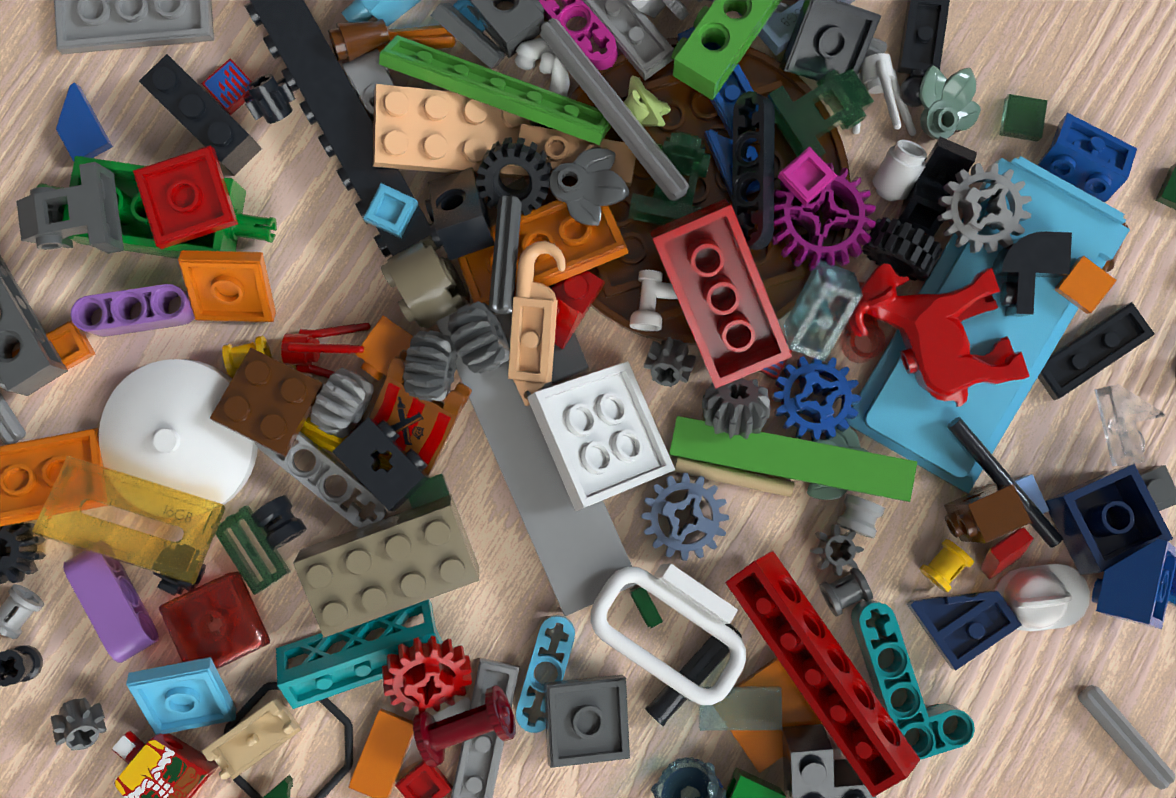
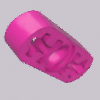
(594, 28)

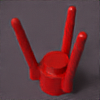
(304, 349)

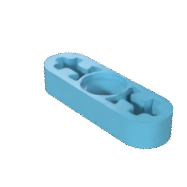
(543, 640)

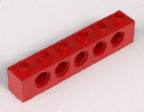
(824, 674)

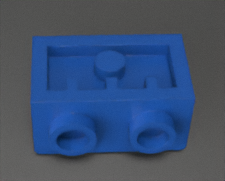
(1088, 158)

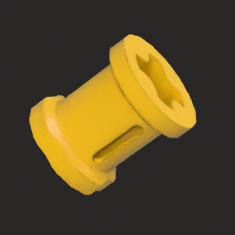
(235, 355)
(946, 565)

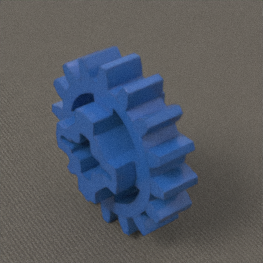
(811, 382)

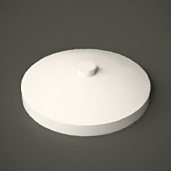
(164, 434)

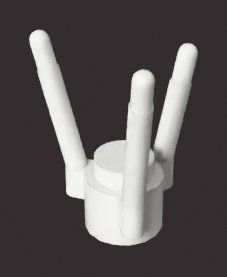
(882, 78)

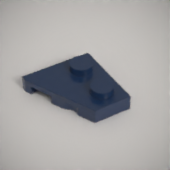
(965, 623)

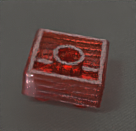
(225, 599)

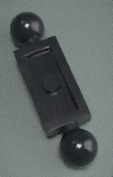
(921, 44)

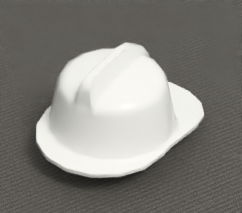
(1045, 596)

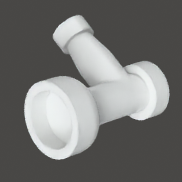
(652, 287)

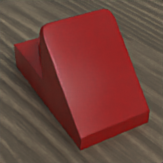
(574, 300)

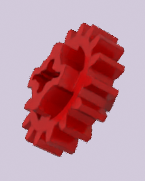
(426, 674)

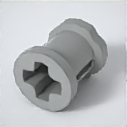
(26, 602)

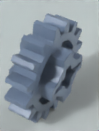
(701, 523)

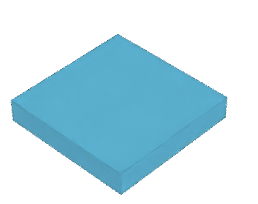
(182, 696)

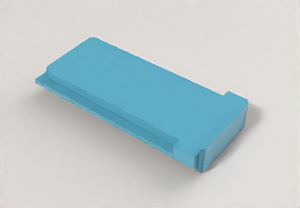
(906, 415)

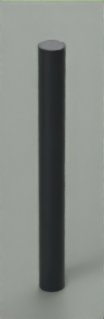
(1001, 477)

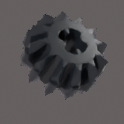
(23, 552)

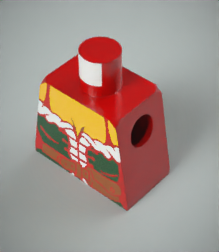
(161, 767)

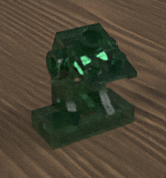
(803, 123)
(689, 159)

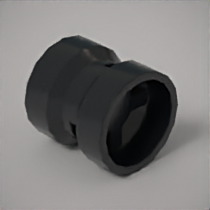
(286, 526)

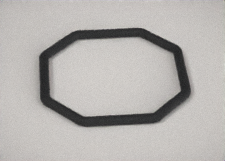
(249, 790)

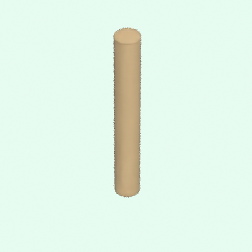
(734, 477)

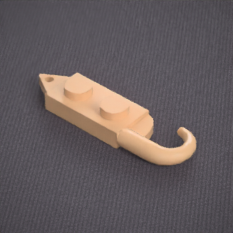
(533, 323)

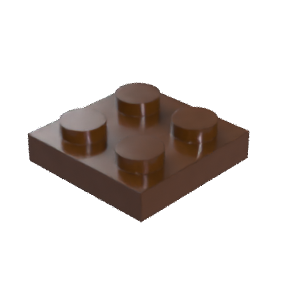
(267, 402)

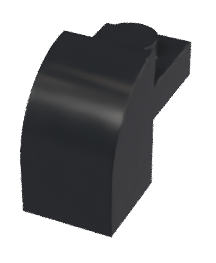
(940, 167)
(1031, 257)

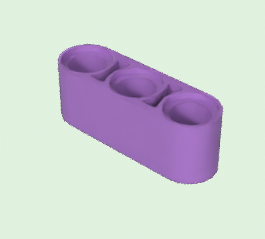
(117, 307)
(111, 604)

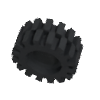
(520, 155)
(904, 248)

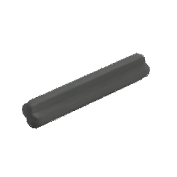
(505, 255)

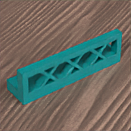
(356, 663)

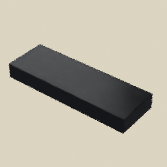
(1094, 350)

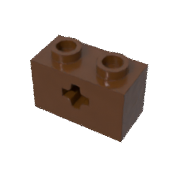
(986, 514)

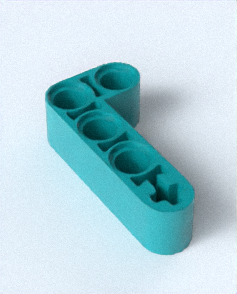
(901, 675)

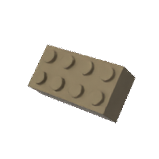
(387, 566)

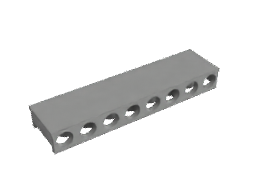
(574, 547)

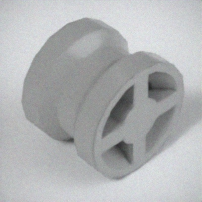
(860, 516)

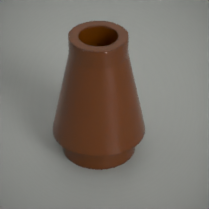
(357, 38)

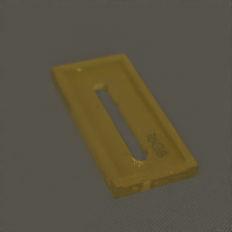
(84, 481)

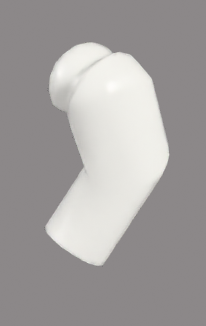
(531, 51)
(559, 75)

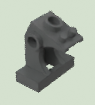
(91, 211)

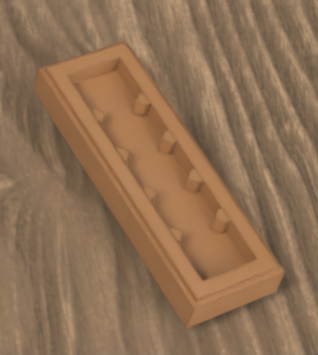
(565, 148)

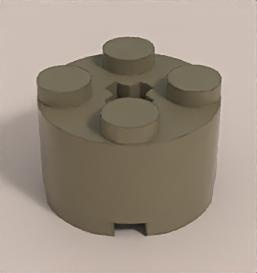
(426, 283)

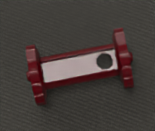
(435, 736)

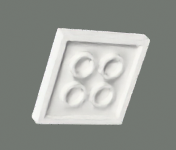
(600, 434)

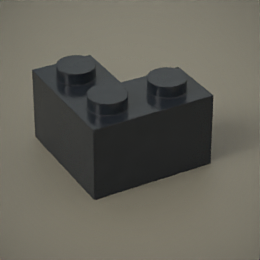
(812, 768)

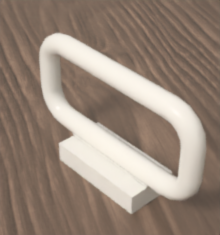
(691, 601)

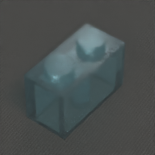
(822, 310)

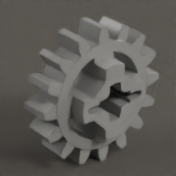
(999, 216)

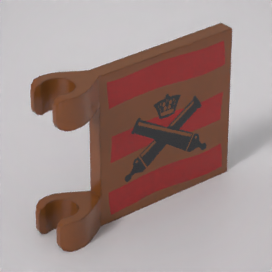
(419, 423)

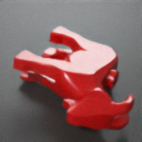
(935, 336)

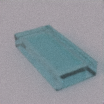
(744, 710)

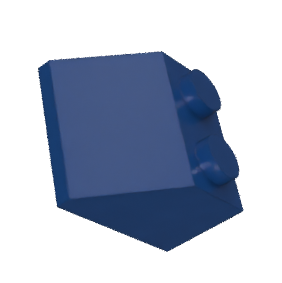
(1138, 585)

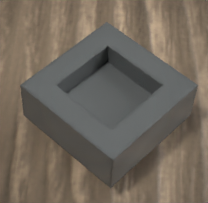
(1160, 486)

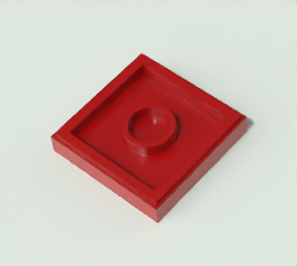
(185, 197)

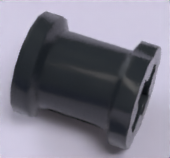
(28, 663)

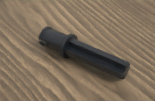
(696, 670)

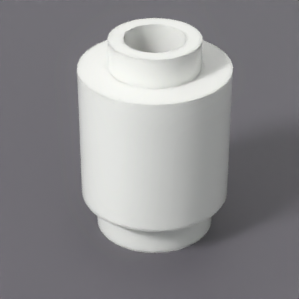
(899, 170)

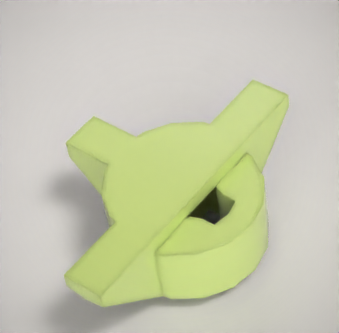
(645, 105)

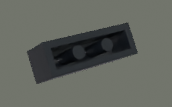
(200, 114)

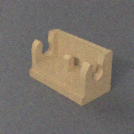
(252, 739)

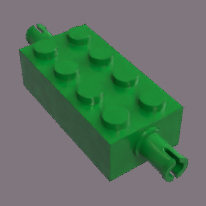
(135, 224)

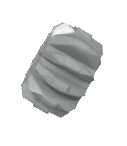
(341, 402)

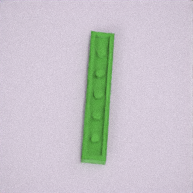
(495, 89)
(796, 460)

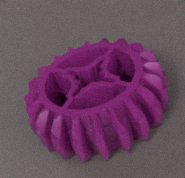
(836, 220)

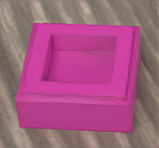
(807, 176)

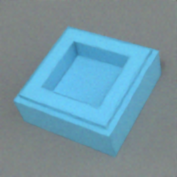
(391, 210)

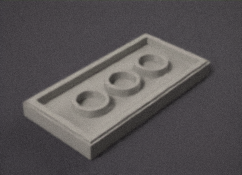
(130, 24)

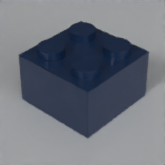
(1107, 519)

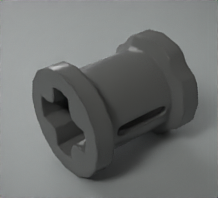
(846, 591)

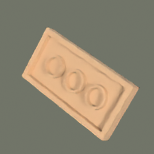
(438, 131)

